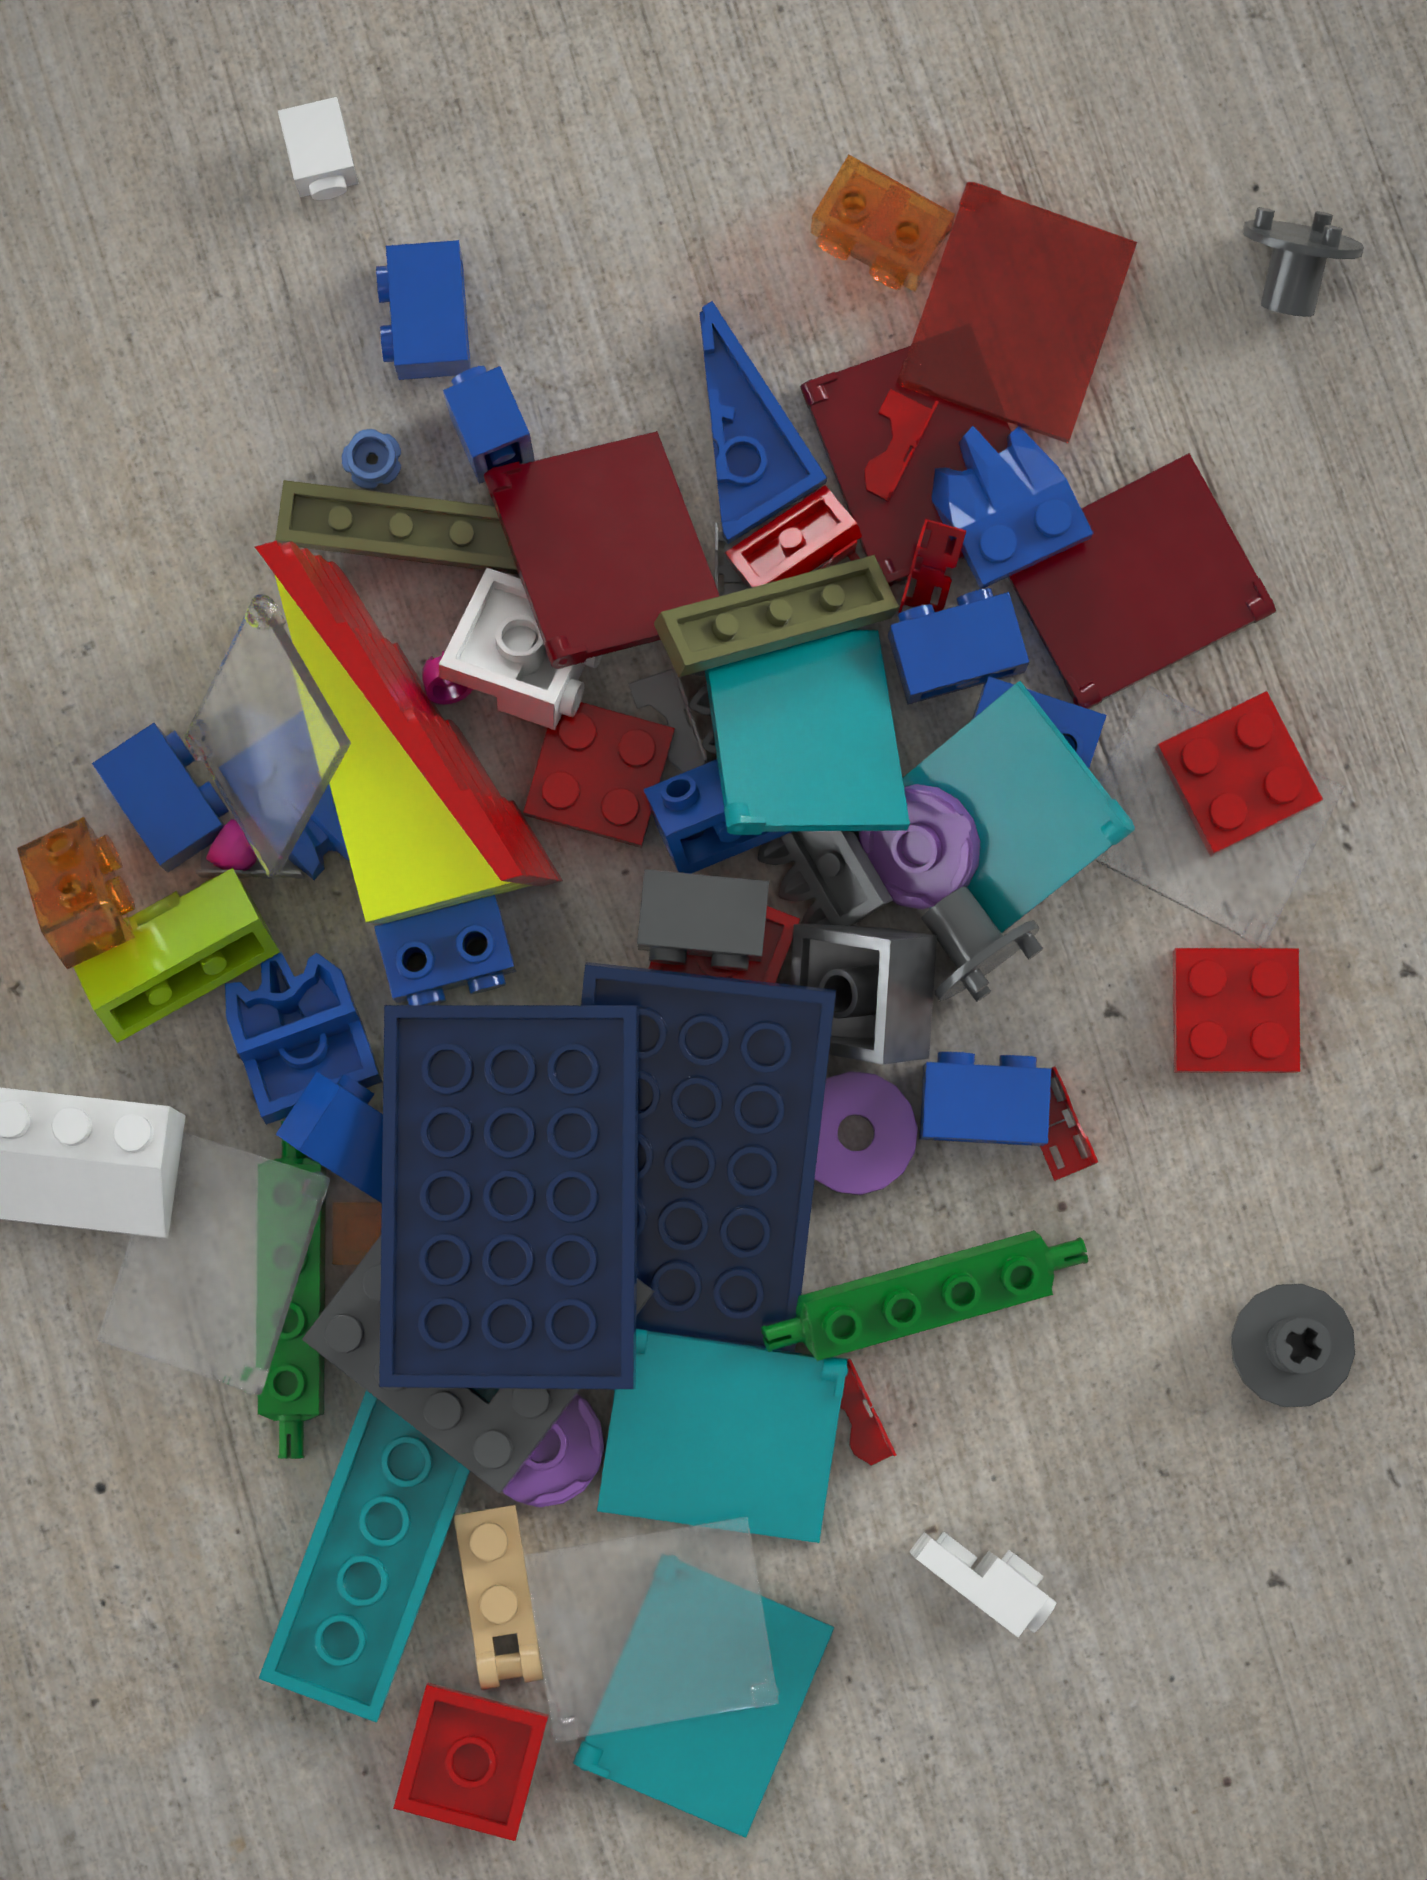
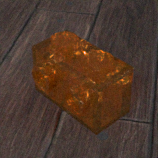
(873, 218)
(77, 892)

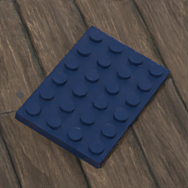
(722, 1144)
(509, 1196)

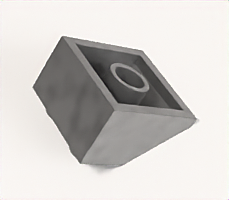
(880, 987)

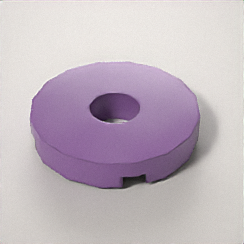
(892, 1140)

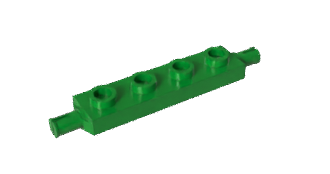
(925, 1295)
(296, 1372)

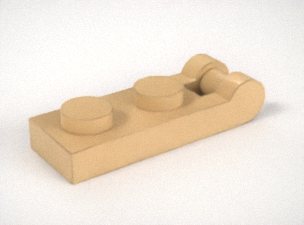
(498, 1594)

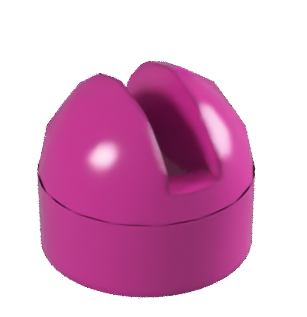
(439, 689)
(231, 849)

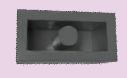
(702, 918)

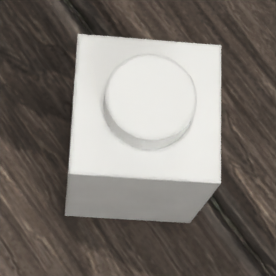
(318, 149)

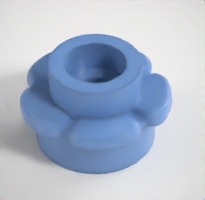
(360, 447)

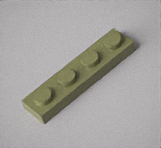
(393, 526)
(775, 615)

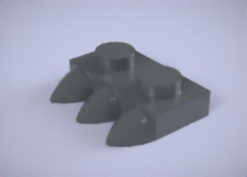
(831, 870)

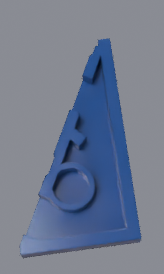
(756, 447)

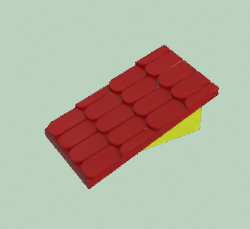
(410, 789)

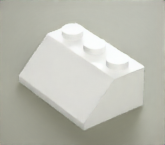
(88, 1162)

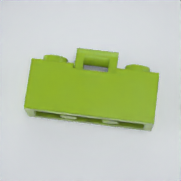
(177, 955)

